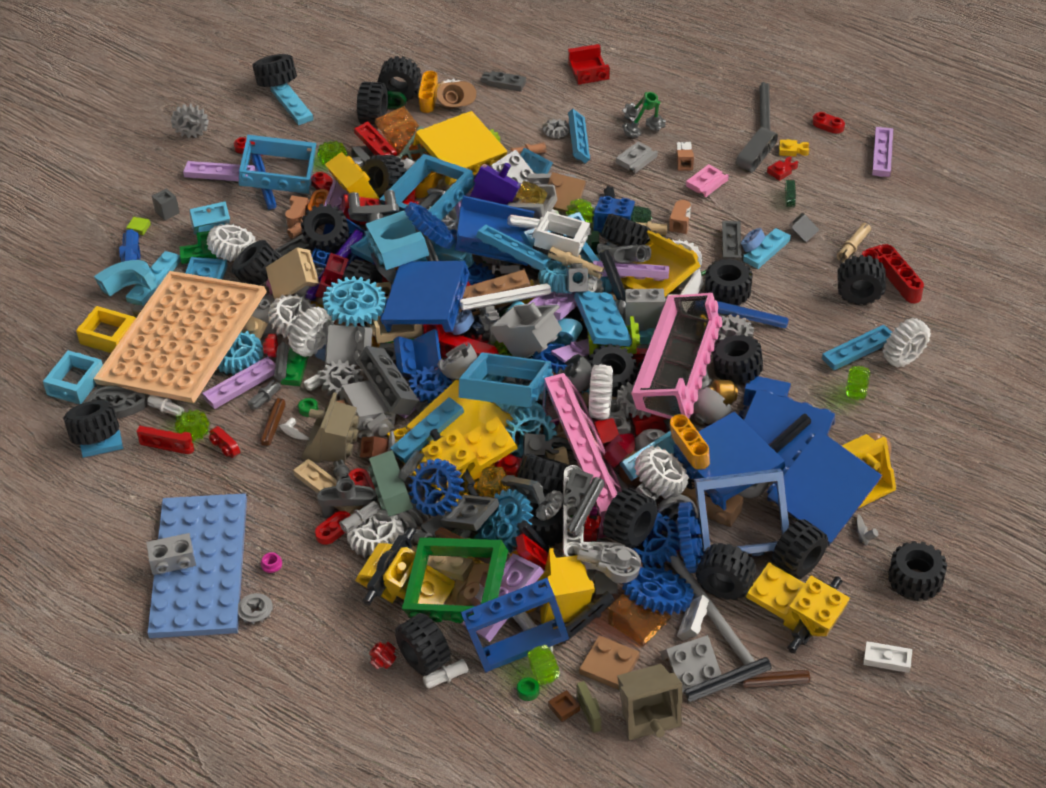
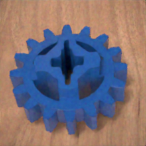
(428, 383)

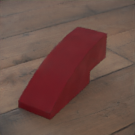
(334, 270)
(619, 449)

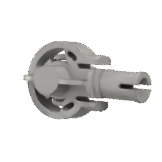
(613, 562)

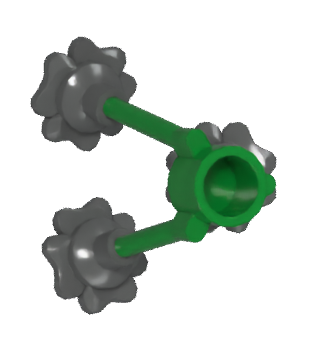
(632, 113)

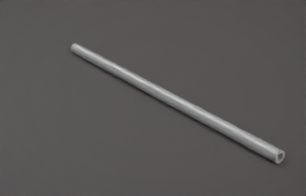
(712, 611)

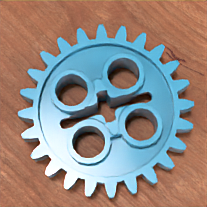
(354, 301)

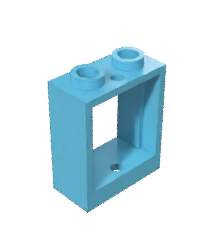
(205, 221)
(67, 391)

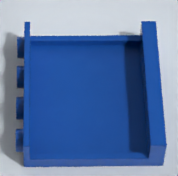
(475, 214)
(426, 294)
(773, 414)
(732, 450)
(825, 484)

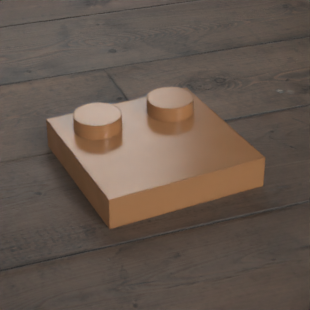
(566, 189)
(607, 661)

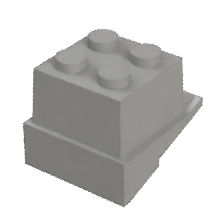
(527, 328)

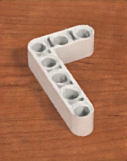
(570, 544)

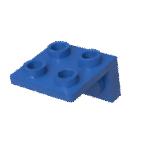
(609, 205)
(417, 353)
(775, 386)

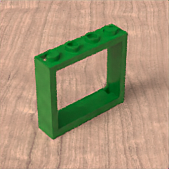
(458, 548)

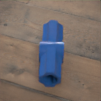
(130, 246)

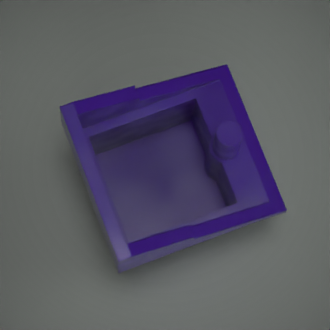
(495, 185)

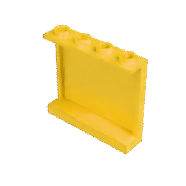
(461, 142)
(665, 253)
(474, 415)

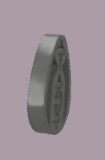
(126, 399)

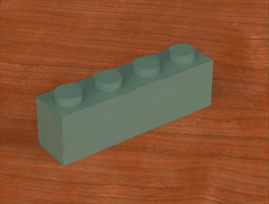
(388, 487)

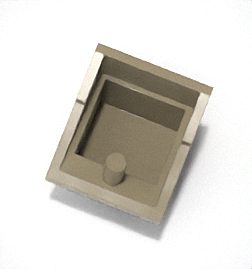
(332, 432)
(650, 701)

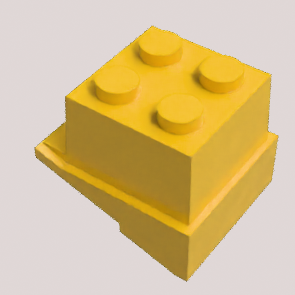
(877, 457)
(570, 586)

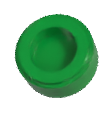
(305, 405)
(528, 689)

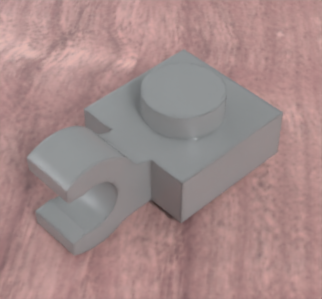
(378, 427)

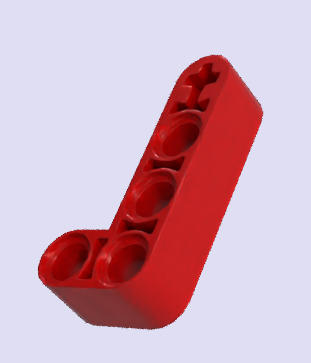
(898, 272)
(448, 341)

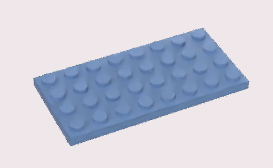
(208, 594)

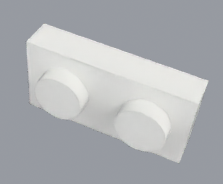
(693, 618)
(887, 657)

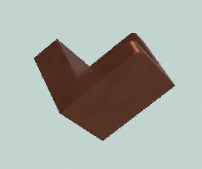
(373, 446)

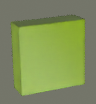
(139, 225)

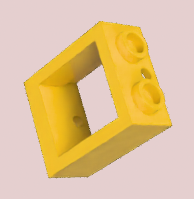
(99, 341)

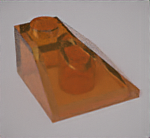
(635, 621)

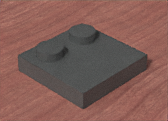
(470, 512)

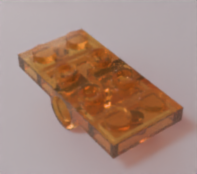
(398, 129)

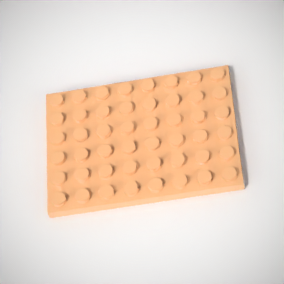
(180, 336)

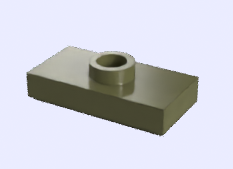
(589, 706)

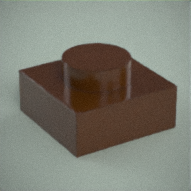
(564, 706)

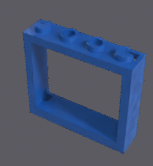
(509, 606)

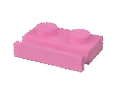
(707, 180)

